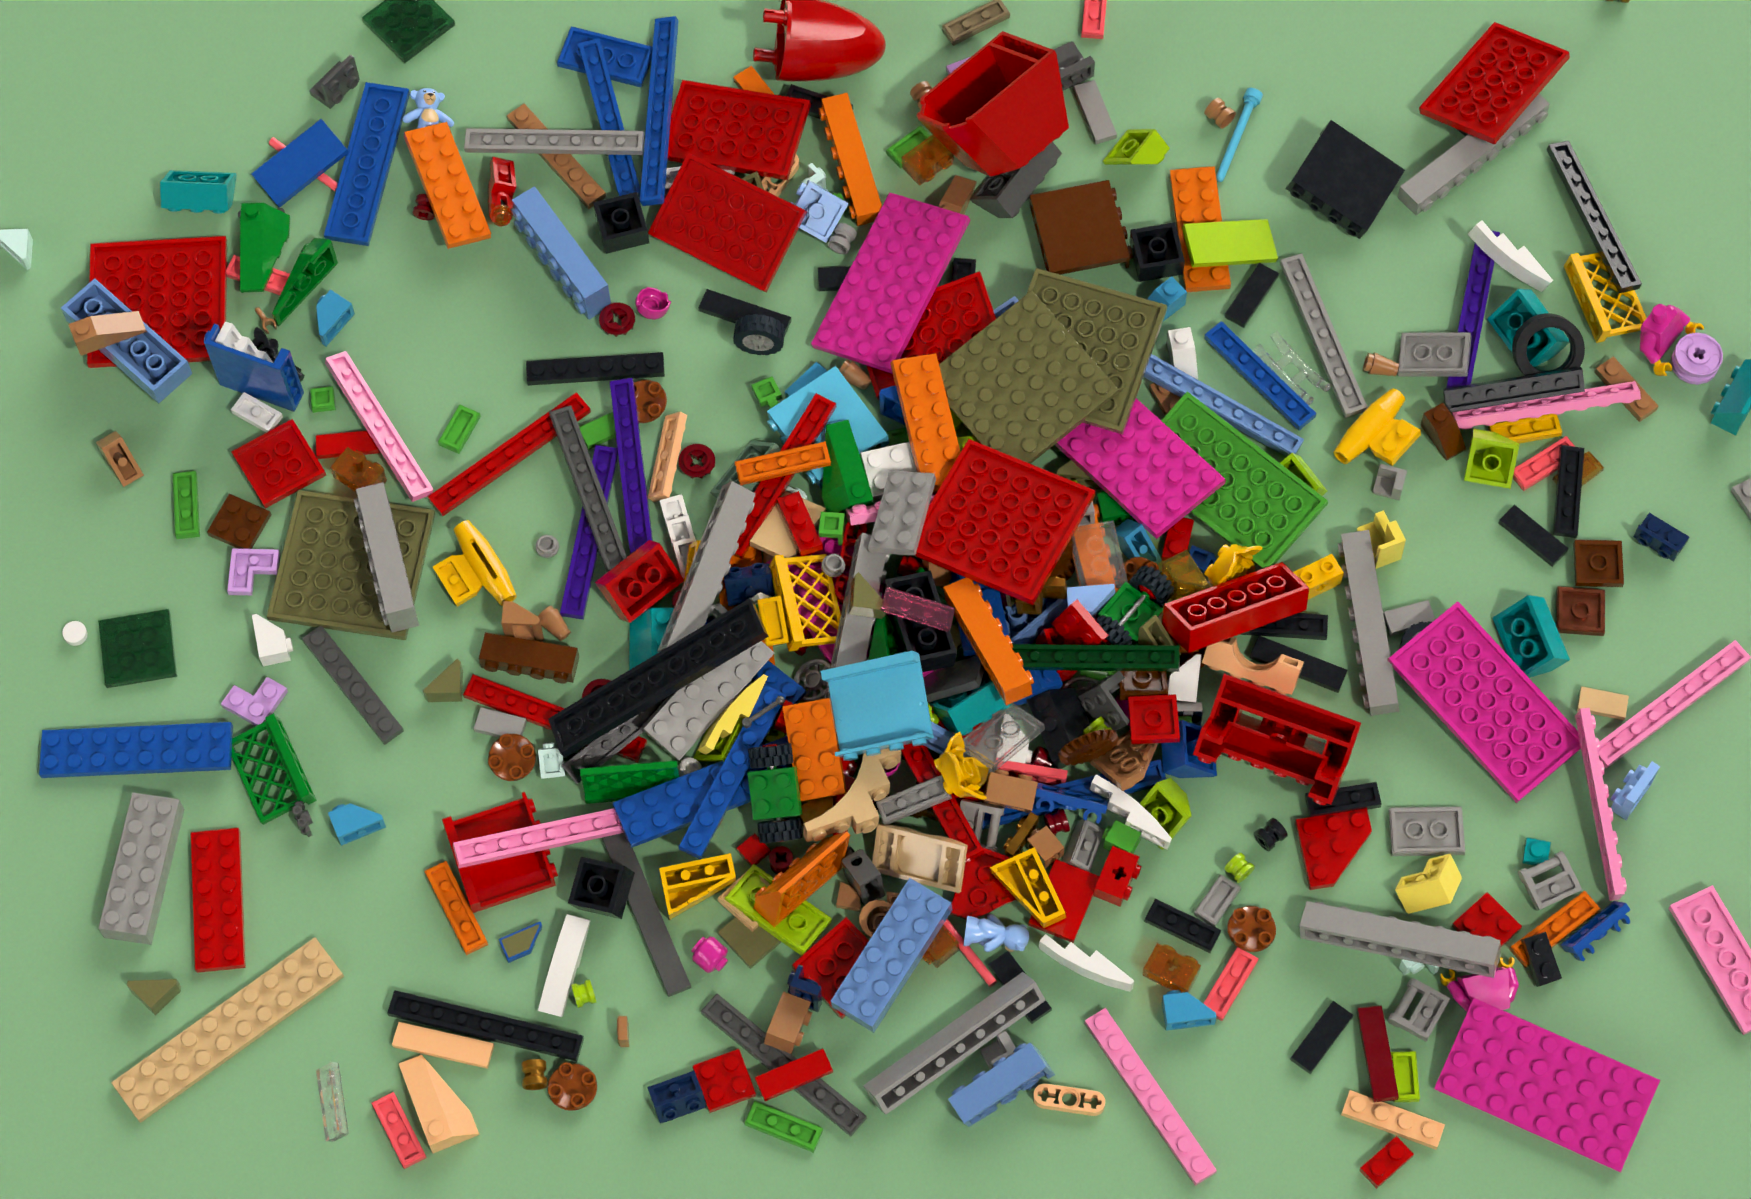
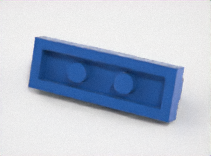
(1071, 800)
(1596, 929)

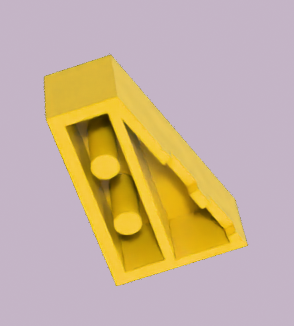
(695, 881)
(1030, 885)

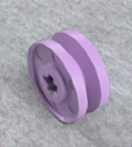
(1696, 358)

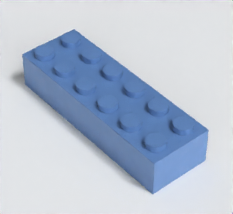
(561, 253)
(142, 358)
(891, 955)

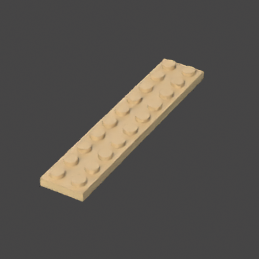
(227, 1029)

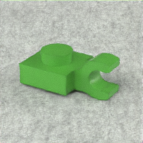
(767, 392)

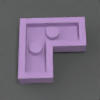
(248, 562)
(255, 707)

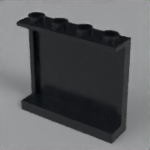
(1345, 179)

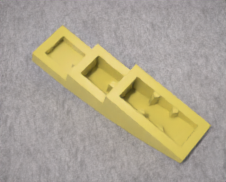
(739, 708)

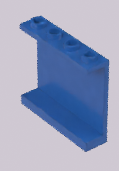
(261, 379)

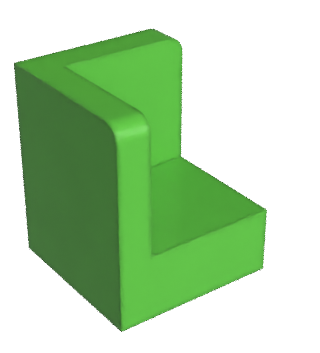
(832, 526)

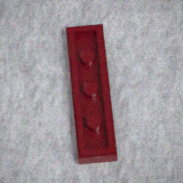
(1377, 1054)

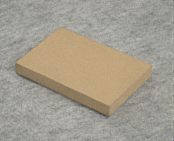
(774, 535)

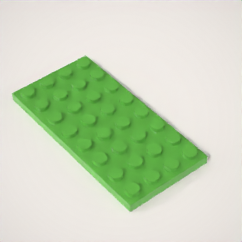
(1260, 497)

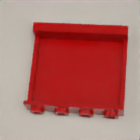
(506, 878)

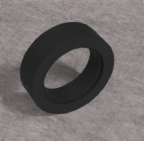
(1539, 322)

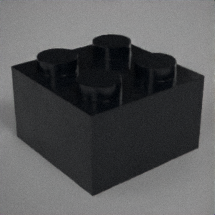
(621, 222)
(1157, 252)
(601, 887)

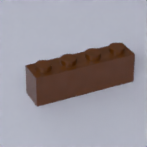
(529, 658)

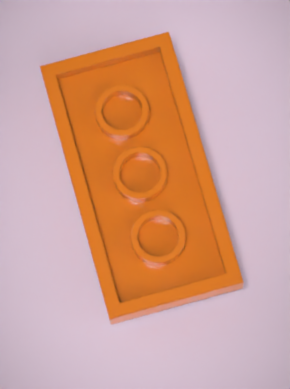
(813, 743)

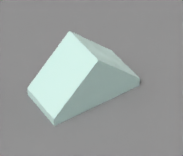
(18, 244)

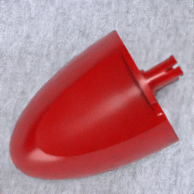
(820, 41)

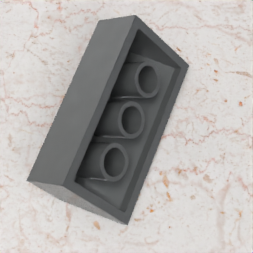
(1008, 191)

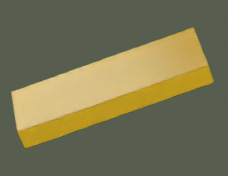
(1529, 428)

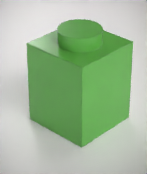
(1121, 837)

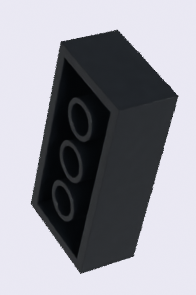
(932, 644)

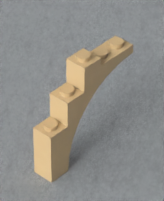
(857, 806)

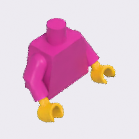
(1660, 332)
(1494, 991)

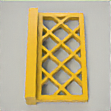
(1590, 303)
(784, 587)

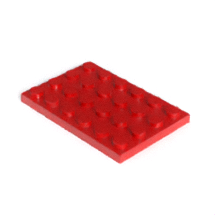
(1494, 83)
(737, 128)
(727, 222)
(949, 321)

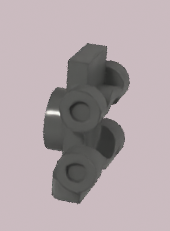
(303, 818)

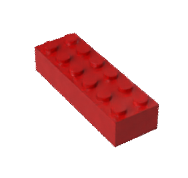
(1235, 607)

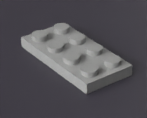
(902, 513)

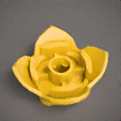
(1231, 563)
(961, 774)

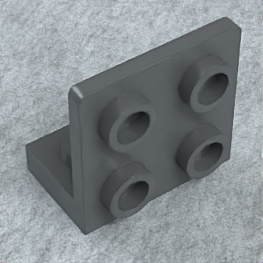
(1073, 65)
(336, 82)
(1100, 702)

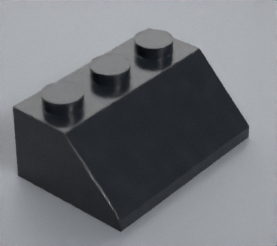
(1062, 717)

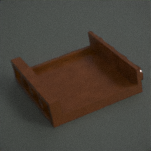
(1080, 228)

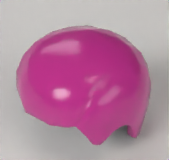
(652, 303)

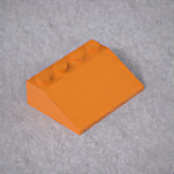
(801, 879)

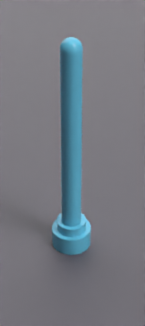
(1251, 99)

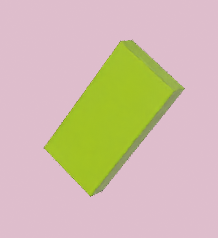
(1406, 1076)

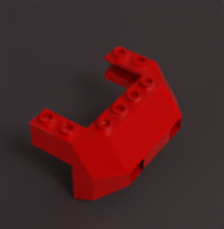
(1280, 737)

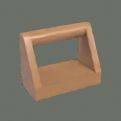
(517, 622)

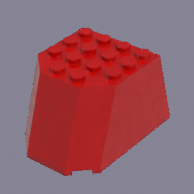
(998, 105)

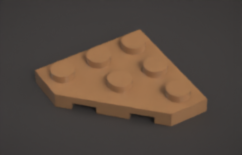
(1125, 762)

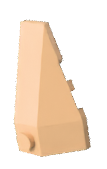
(439, 1109)

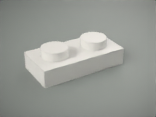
(256, 413)

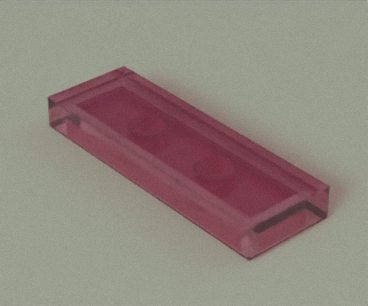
(917, 609)

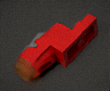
(501, 191)

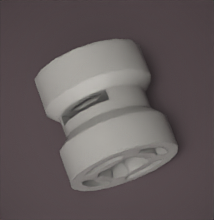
(842, 238)

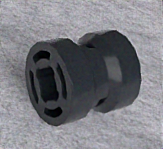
(1270, 834)

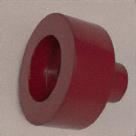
(1040, 758)

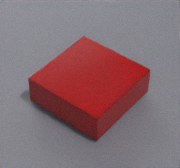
(753, 850)

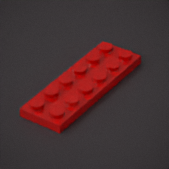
(217, 900)

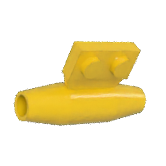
(1379, 431)
(476, 568)

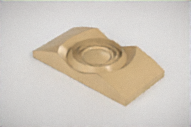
(919, 856)

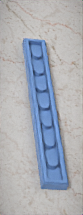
(1225, 407)

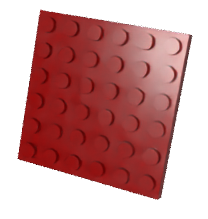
(171, 283)
(1002, 521)

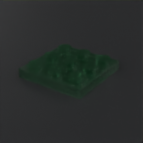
(408, 25)
(137, 648)

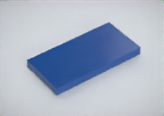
(625, 59)
(300, 163)

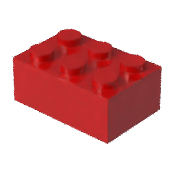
(639, 581)

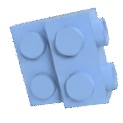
(822, 210)
(1636, 786)

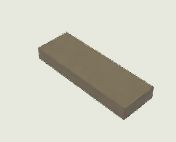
(975, 21)

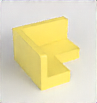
(1386, 539)
(1431, 887)

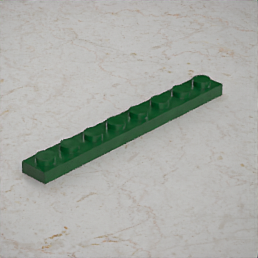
(1099, 657)

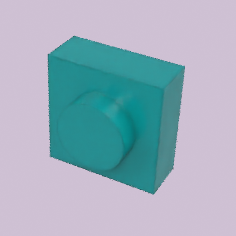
(1535, 851)

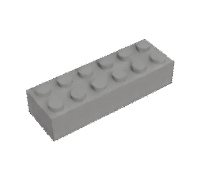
(385, 558)
(697, 705)
(141, 868)

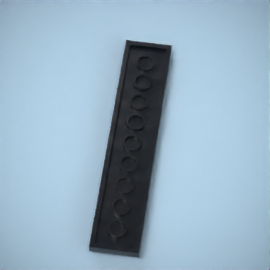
(657, 677)

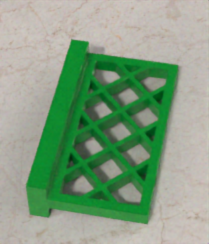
(290, 764)
(622, 781)

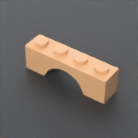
(1279, 674)

